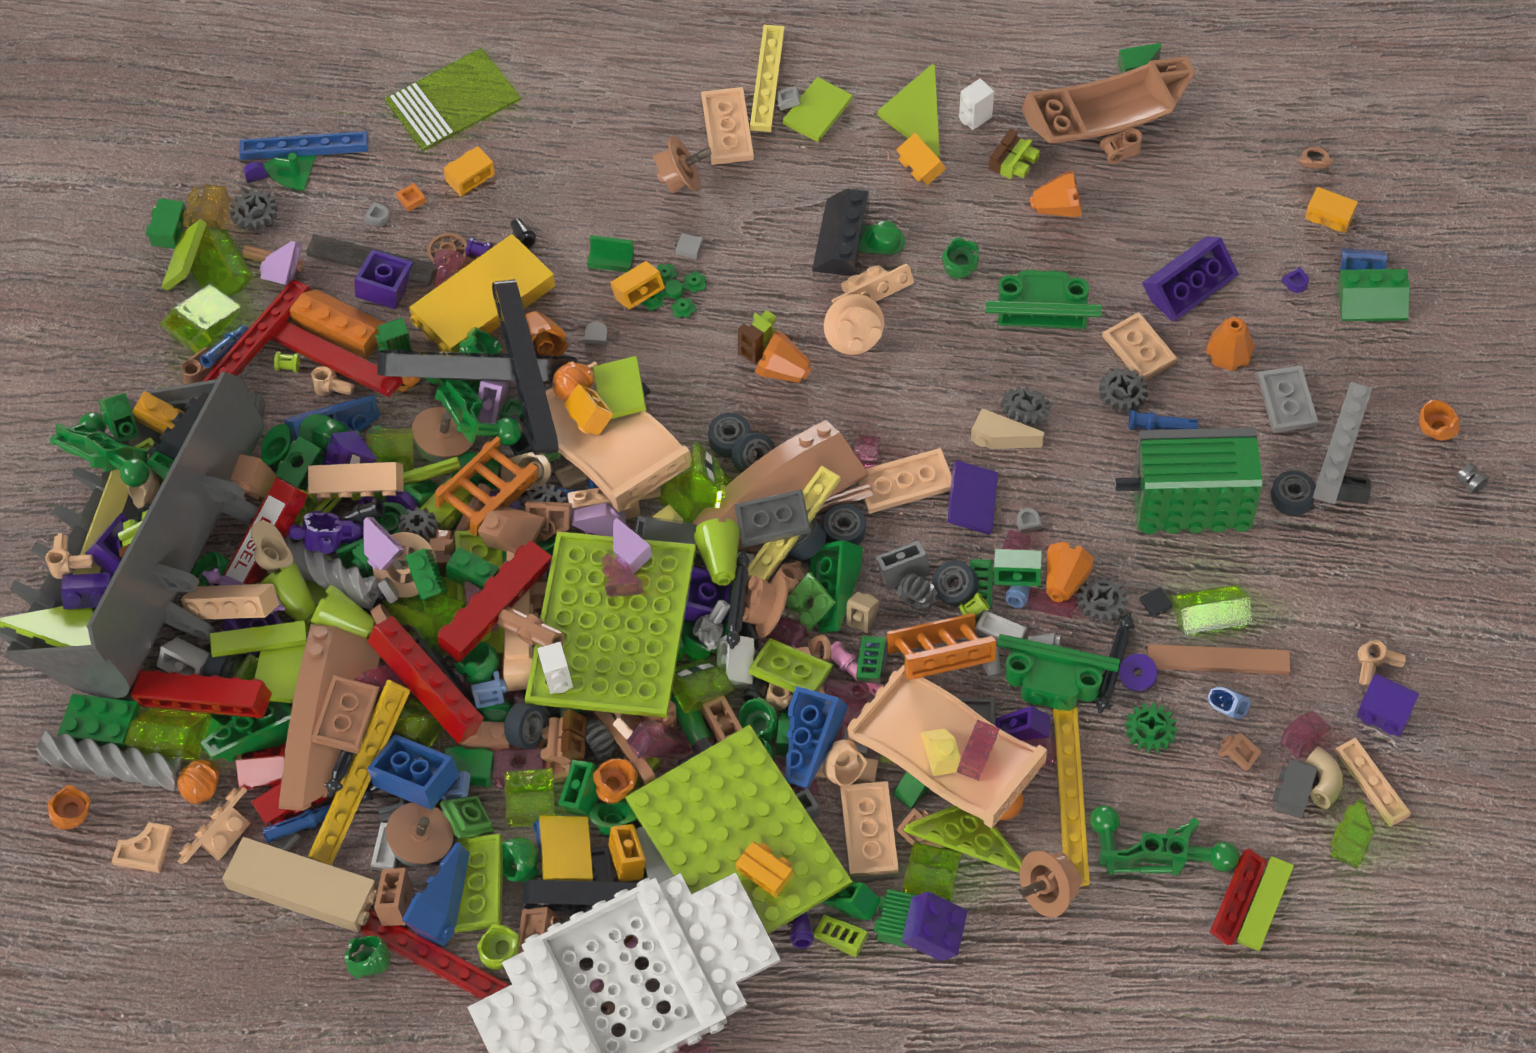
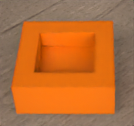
(411, 197)

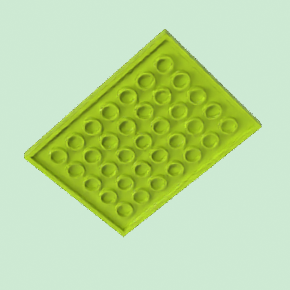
(616, 646)
(720, 804)

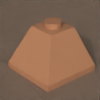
(510, 528)

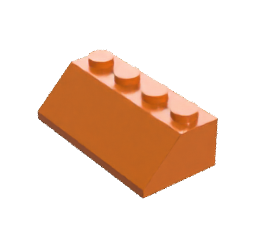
(336, 322)

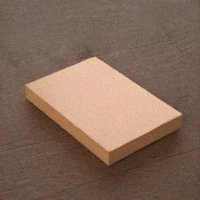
(1140, 347)

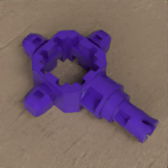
(325, 532)

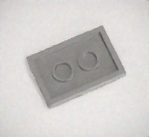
(1287, 399)

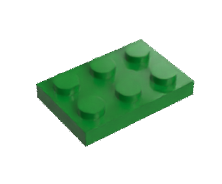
(98, 719)

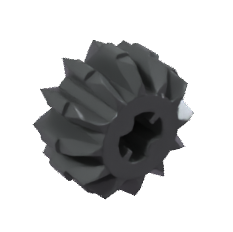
(419, 523)
(917, 592)
(599, 740)

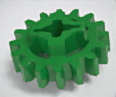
(1139, 730)

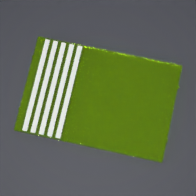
(452, 99)

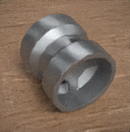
(1472, 478)

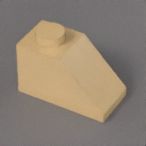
(862, 611)

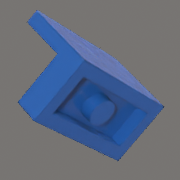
(1362, 259)

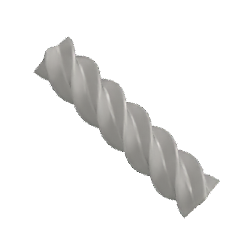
(331, 572)
(109, 761)

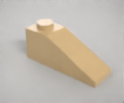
(1003, 433)

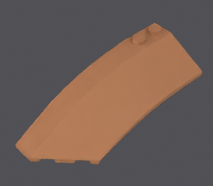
(1109, 103)
(789, 469)
(307, 763)

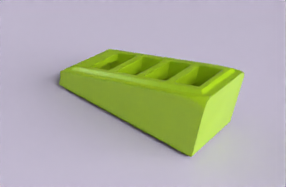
(851, 930)

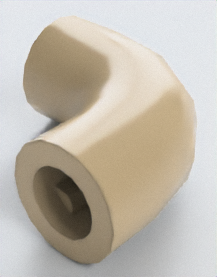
(1329, 777)

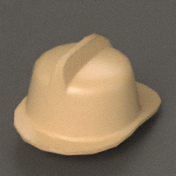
(524, 460)
(270, 548)

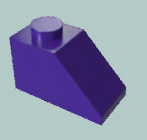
(1025, 724)

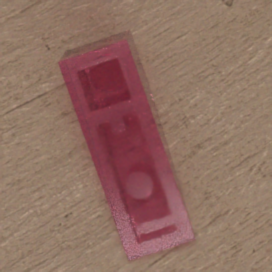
(656, 740)

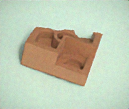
(557, 517)

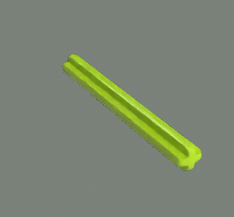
(425, 473)

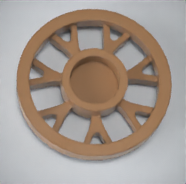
(446, 245)

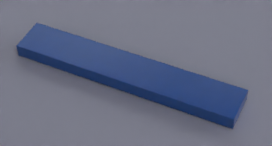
(303, 145)

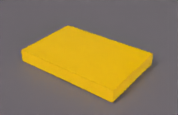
(565, 848)

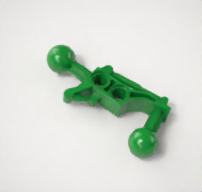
(464, 405)
(102, 450)
(1105, 822)

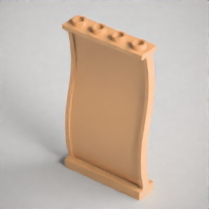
(626, 458)
(907, 708)

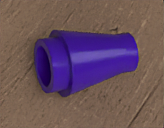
(801, 932)

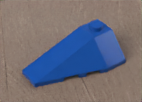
(354, 414)
(812, 729)
(437, 908)

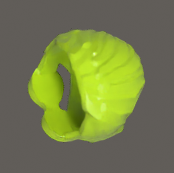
(498, 946)

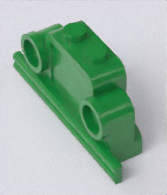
(1043, 300)
(1053, 673)

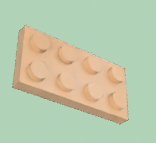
(727, 125)
(907, 480)
(869, 829)

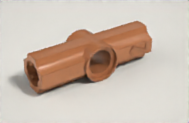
(529, 628)

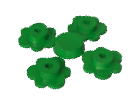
(674, 289)

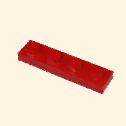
(1238, 897)

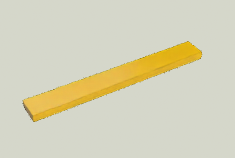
(357, 776)
(1071, 790)

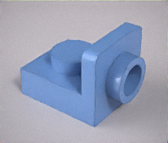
(489, 692)
(459, 787)

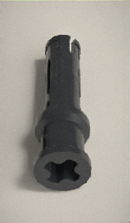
(360, 512)

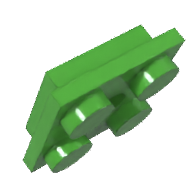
(799, 601)
(459, 812)

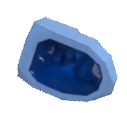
(1229, 702)

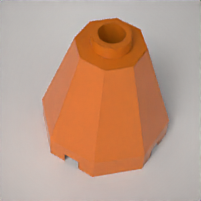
(1058, 197)
(546, 335)
(1230, 344)
(783, 360)
(1066, 570)

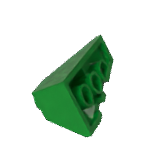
(837, 570)
(250, 733)

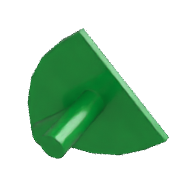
(291, 170)

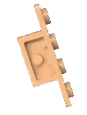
(877, 282)
(596, 496)
(221, 831)

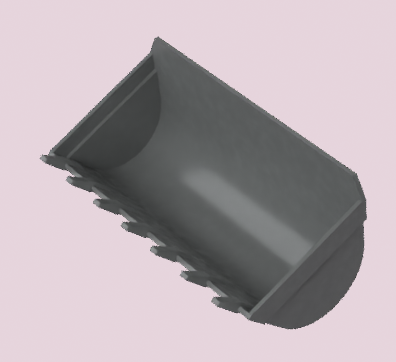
(160, 553)

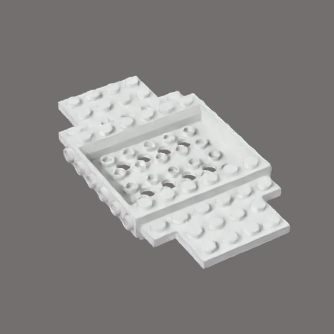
(693, 947)

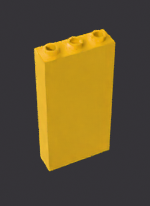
(468, 297)

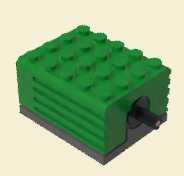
(1195, 480)

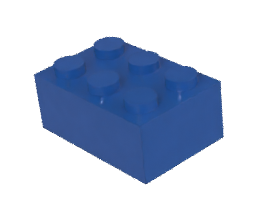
(413, 771)

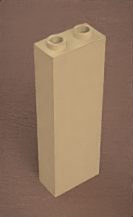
(301, 884)

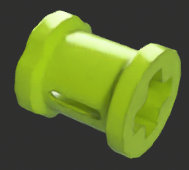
(287, 362)
(975, 605)

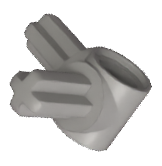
(709, 627)

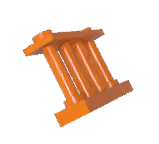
(508, 490)
(941, 659)

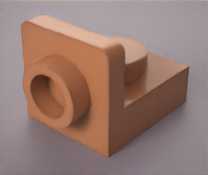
(1240, 750)

